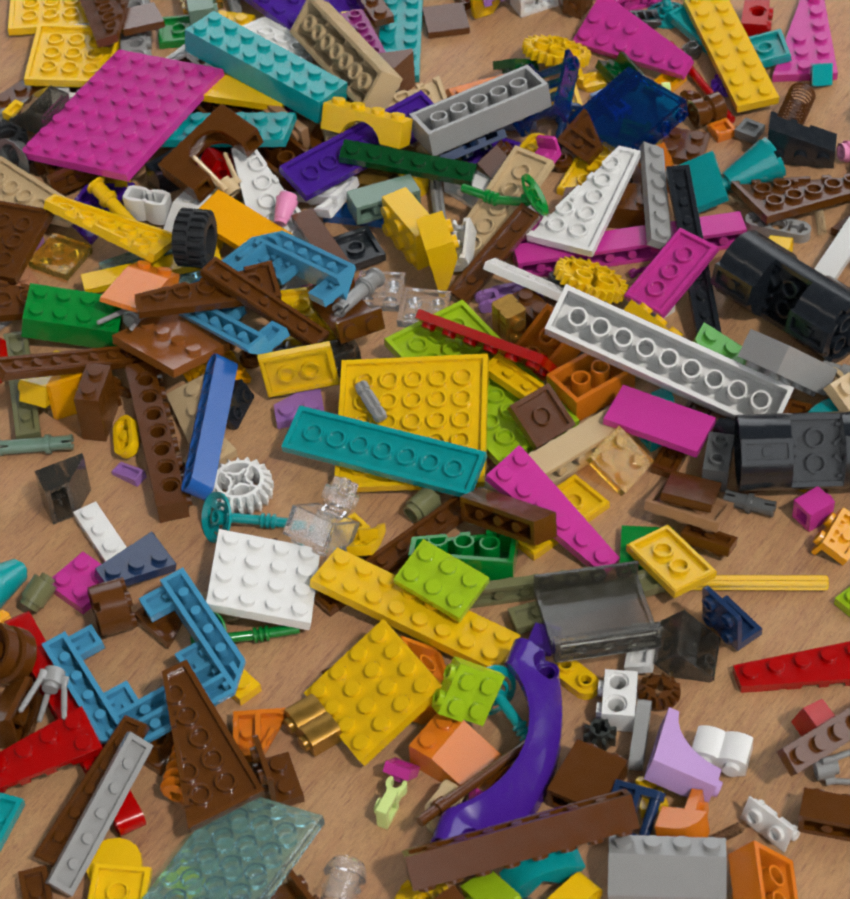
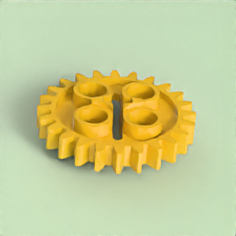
(551, 50)
(591, 278)

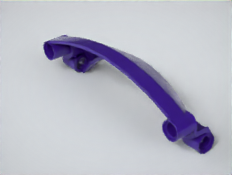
(526, 782)

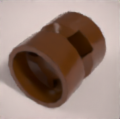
(707, 109)

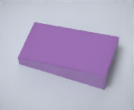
(129, 473)

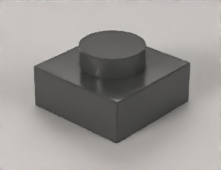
(749, 130)

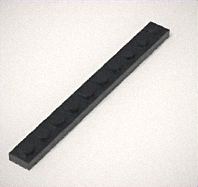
(687, 217)

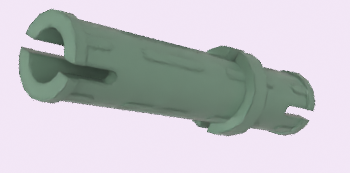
(41, 444)

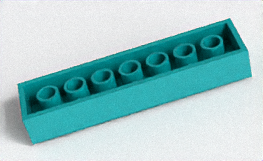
(263, 65)

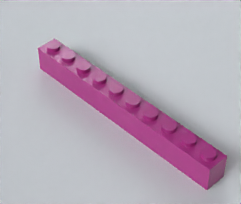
(626, 245)

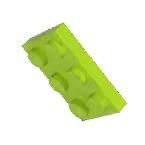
(441, 580)

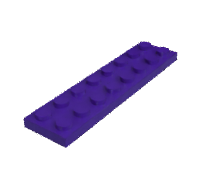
(320, 166)

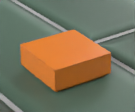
(721, 130)

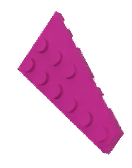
(614, 29)
(808, 43)

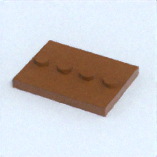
(171, 343)

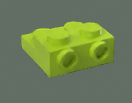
(467, 691)

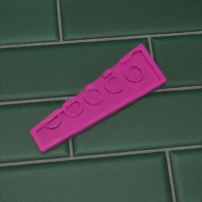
(525, 480)

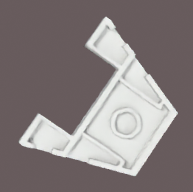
(331, 199)

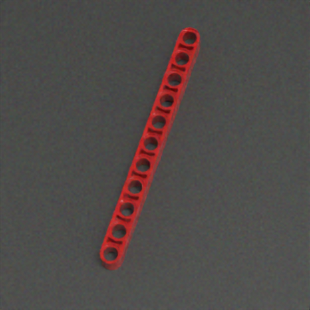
(130, 814)

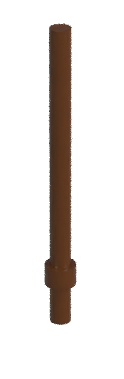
(443, 803)

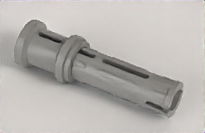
(364, 287)

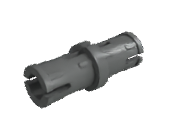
(750, 503)

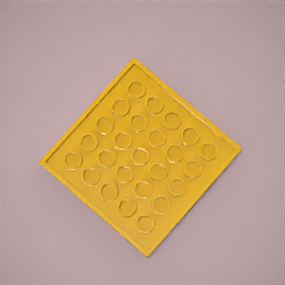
(421, 396)

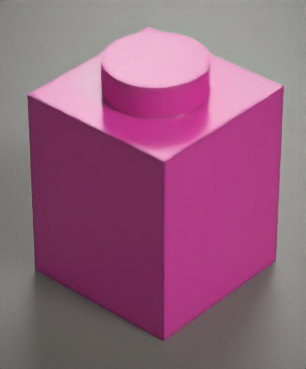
(813, 508)

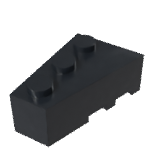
(801, 144)

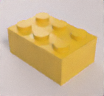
(399, 216)

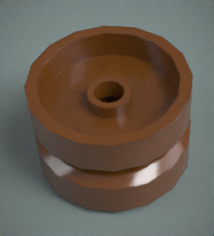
(17, 653)

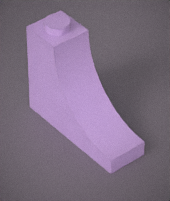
(677, 765)

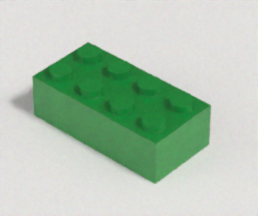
(68, 317)

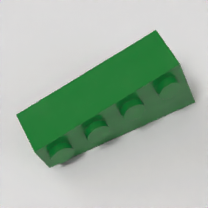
(488, 553)

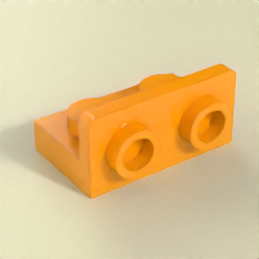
(835, 536)

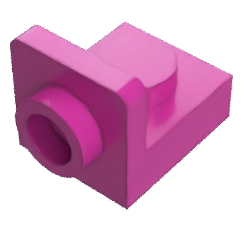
(548, 147)

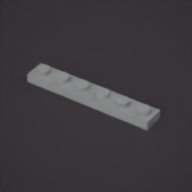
(655, 195)
(99, 814)

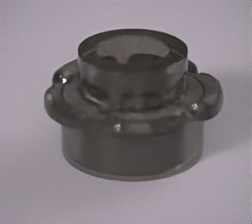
(693, 49)

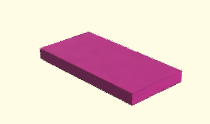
(672, 272)
(659, 421)

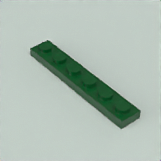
(407, 162)

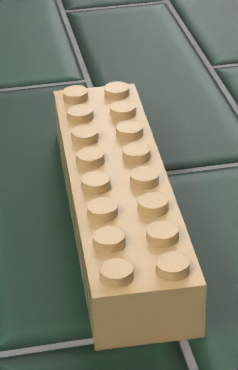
(345, 54)

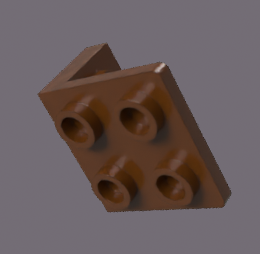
(276, 775)

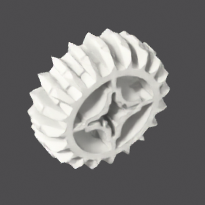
(238, 480)

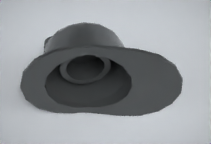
(11, 151)

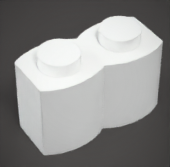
(147, 204)
(724, 749)

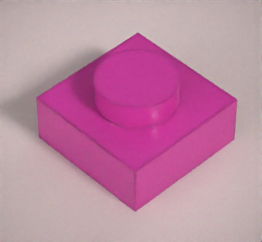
(401, 769)

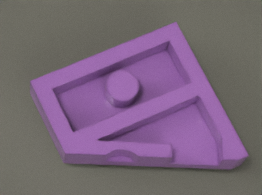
(287, 408)

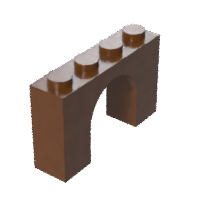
(218, 128)

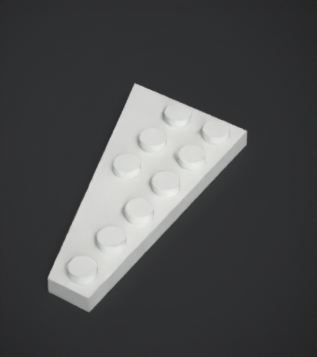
(588, 208)

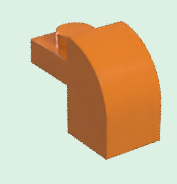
(686, 821)

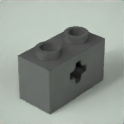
(718, 458)

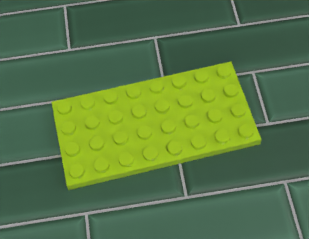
(415, 341)

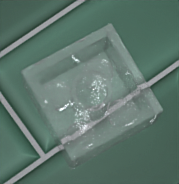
(320, 528)

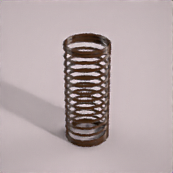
(796, 107)

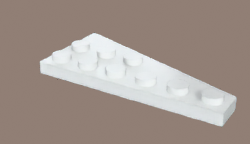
(260, 186)

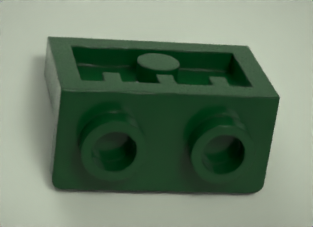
(511, 64)
(611, 69)

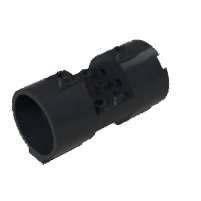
(786, 294)
(792, 451)

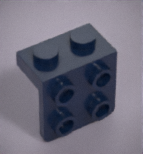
(728, 619)

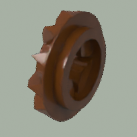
(669, 695)

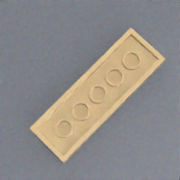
(507, 181)

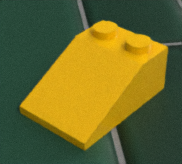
(439, 247)

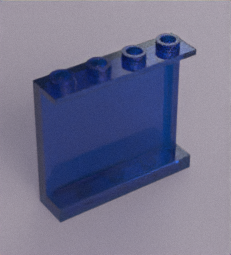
(634, 111)

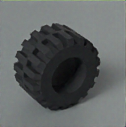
(194, 237)

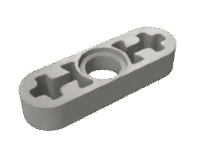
(794, 225)
(640, 735)

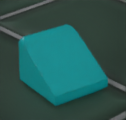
(821, 74)

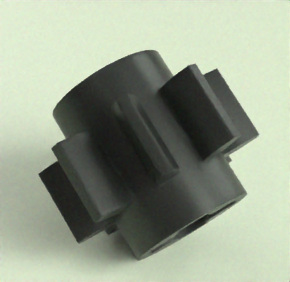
(600, 733)

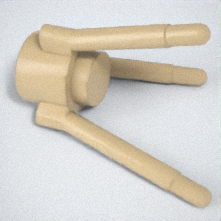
(227, 185)

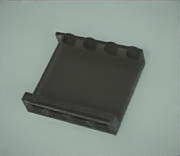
(595, 612)

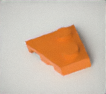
(258, 722)

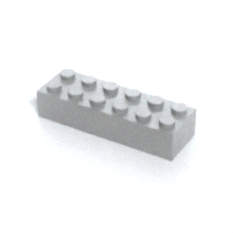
(480, 110)

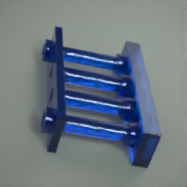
(562, 97)

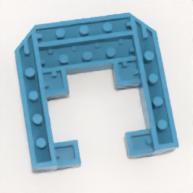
(290, 259)
(211, 657)

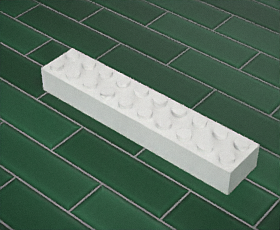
(663, 357)

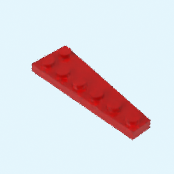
(537, 362)
(794, 670)
(49, 749)

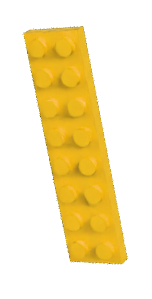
(732, 54)
(375, 594)

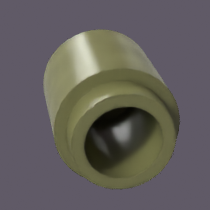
(422, 504)
(38, 592)

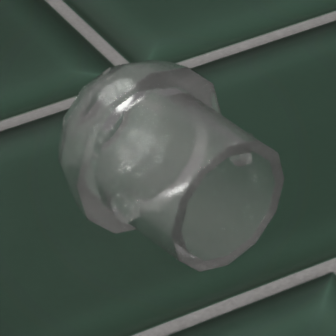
(343, 878)

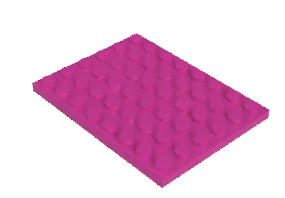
(122, 114)

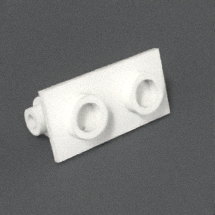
(766, 823)

